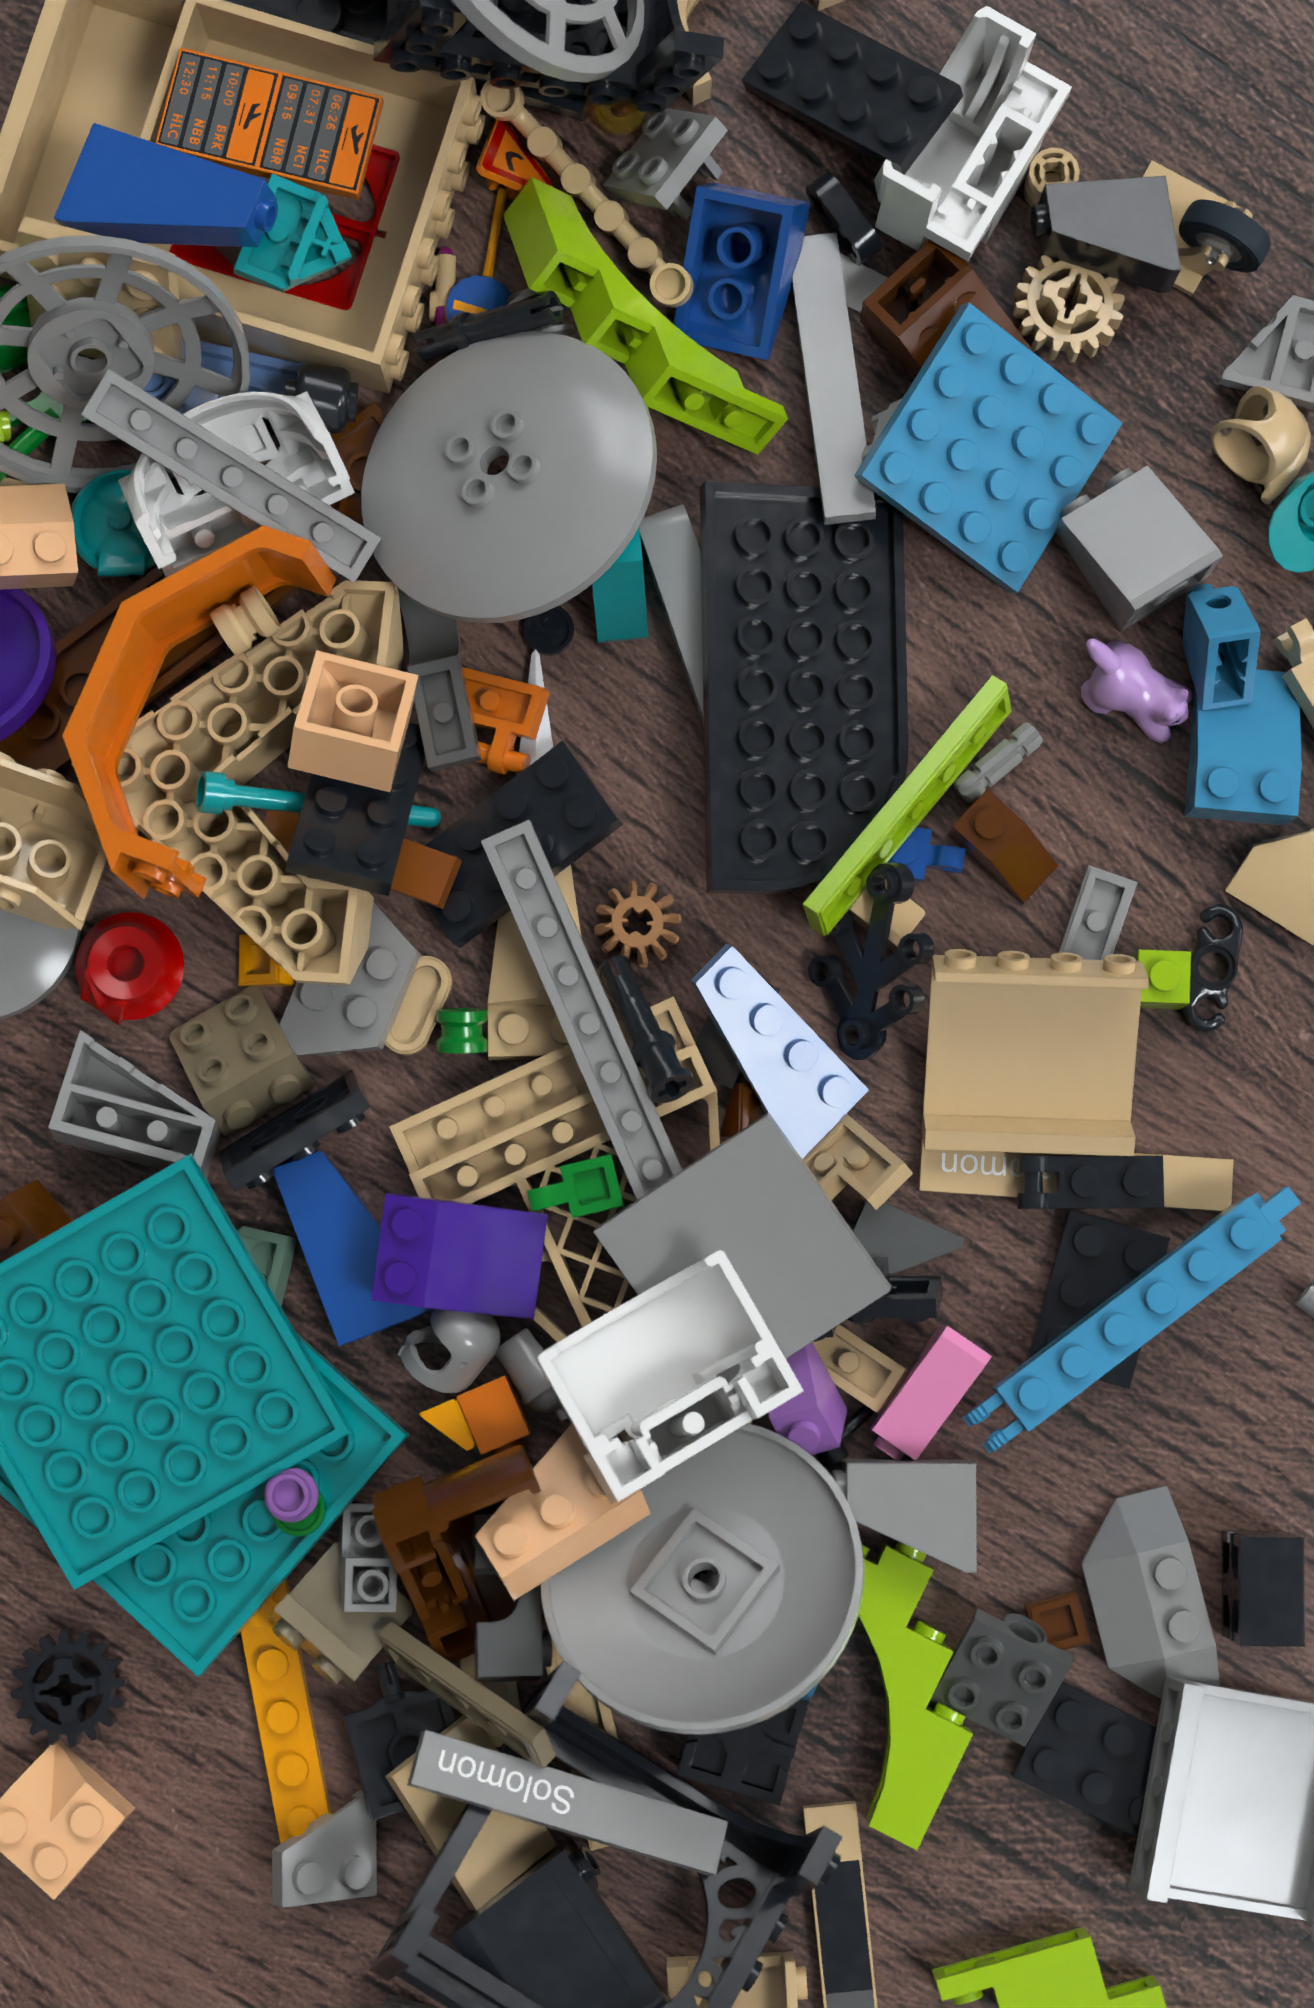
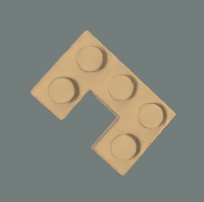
(856, 1159)

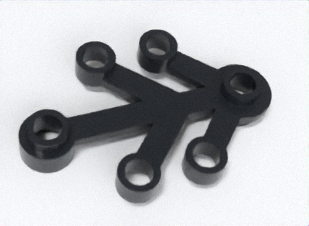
(871, 968)

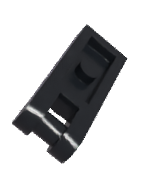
(1092, 1182)

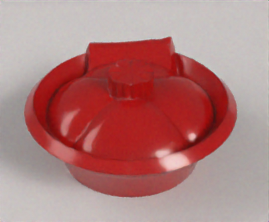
(129, 966)

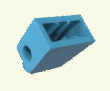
(1223, 623)

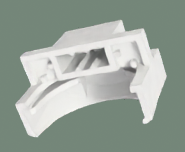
(982, 148)

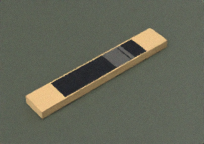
(842, 1914)

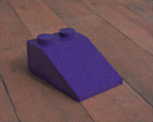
(459, 1256)

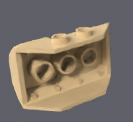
(46, 847)

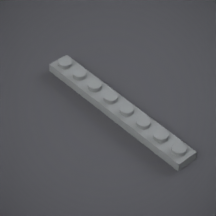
(582, 1007)

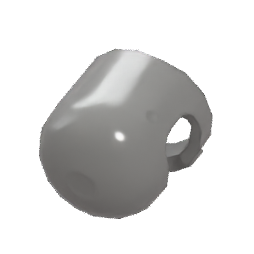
(468, 1337)

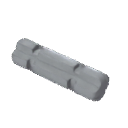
(997, 763)

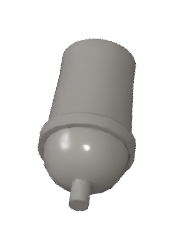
(520, 1363)

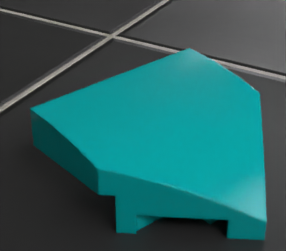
(298, 245)

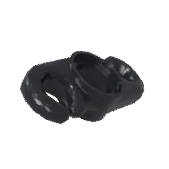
(1226, 947)

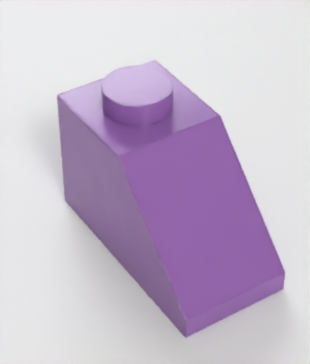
(818, 1413)

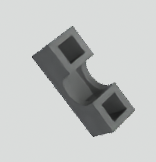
(514, 1646)

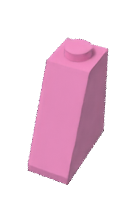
(928, 1393)

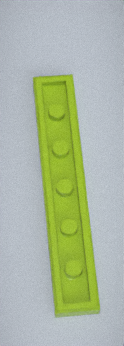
(908, 806)

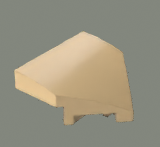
(1280, 882)

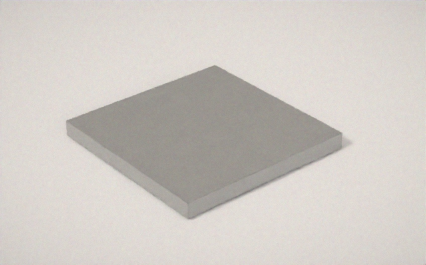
(771, 1223)

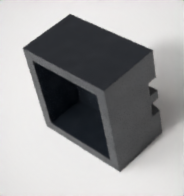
(1263, 1588)
(749, 1758)

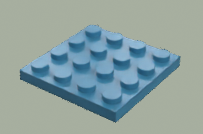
(988, 448)

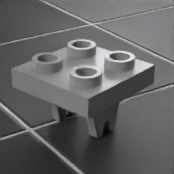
(666, 159)

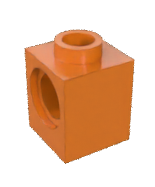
(494, 1416)

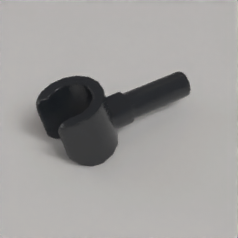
(850, 1426)

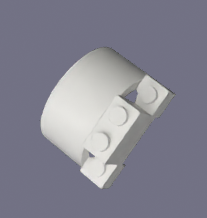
(654, 1374)

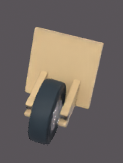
(1210, 231)

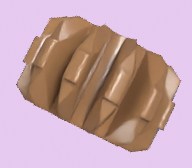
(640, 907)

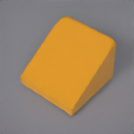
(259, 968)
(451, 1421)

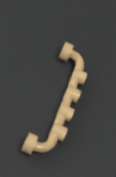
(668, 281)

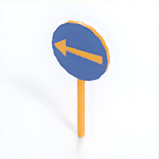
(481, 292)

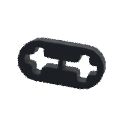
(844, 217)

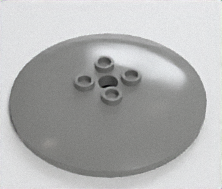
(545, 523)
(756, 1642)

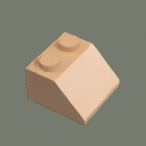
(36, 537)

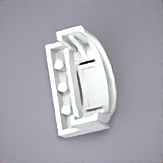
(190, 526)

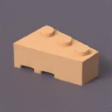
(550, 1530)

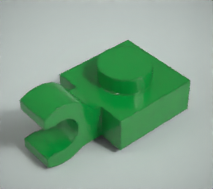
(586, 1187)

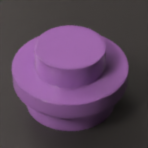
(291, 1495)

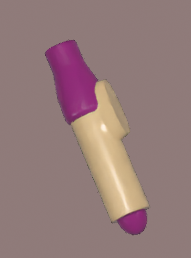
(444, 282)

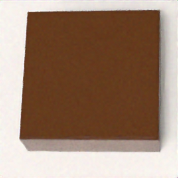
(1060, 1619)

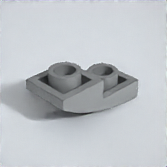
(365, 1567)

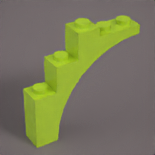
(920, 1742)

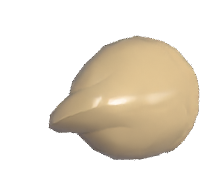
(1280, 430)

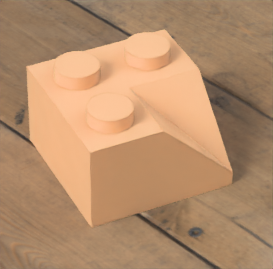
(352, 721)
(58, 1818)

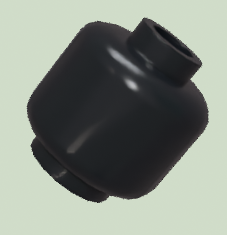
(330, 392)

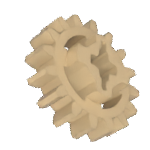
(1092, 308)

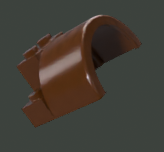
(431, 1539)

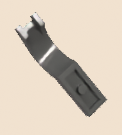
(441, 687)

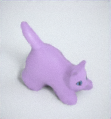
(1130, 685)

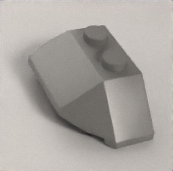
(1149, 1594)

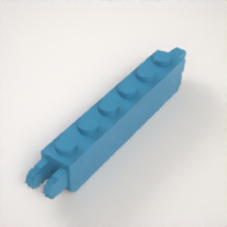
(1135, 1314)

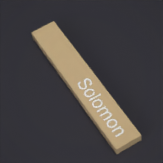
(1188, 1181)

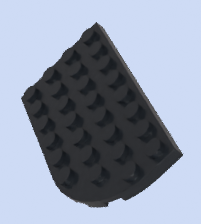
(797, 682)

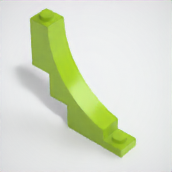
(614, 317)
(1044, 1974)

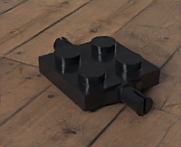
(389, 1734)

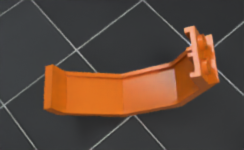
(128, 666)

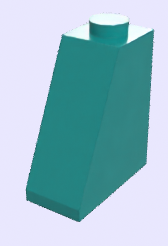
(621, 597)

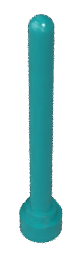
(217, 794)

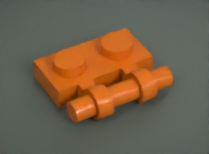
(509, 710)

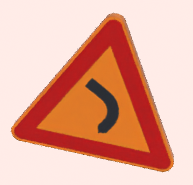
(508, 161)

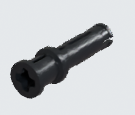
(651, 1047)

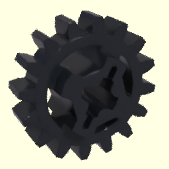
(69, 1662)

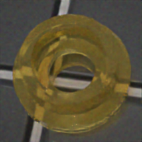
(615, 124)

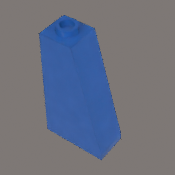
(162, 195)
(339, 1246)

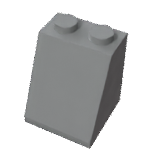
(1136, 545)
(917, 1503)

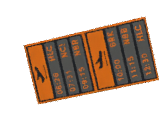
(270, 122)

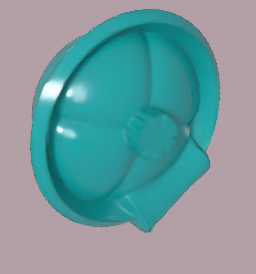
(106, 529)

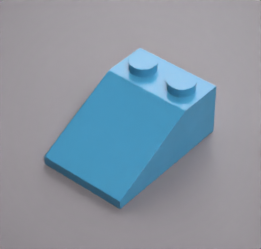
(1247, 757)

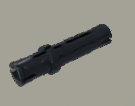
(490, 324)

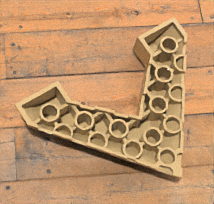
(236, 726)

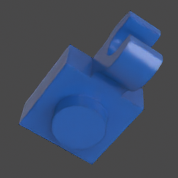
(919, 855)

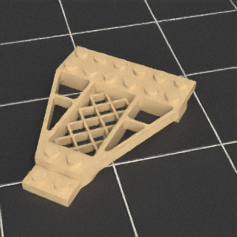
(529, 1125)

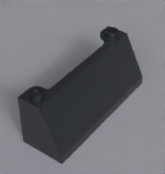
(559, 1939)

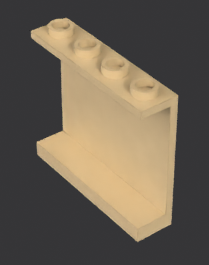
(1031, 1053)

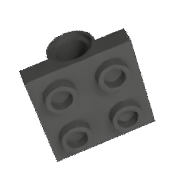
(1003, 1675)

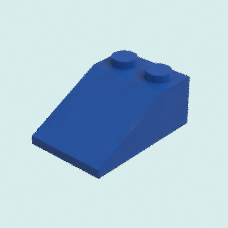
(740, 266)

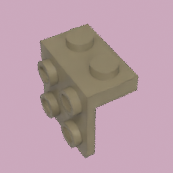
(239, 1060)
(335, 1639)

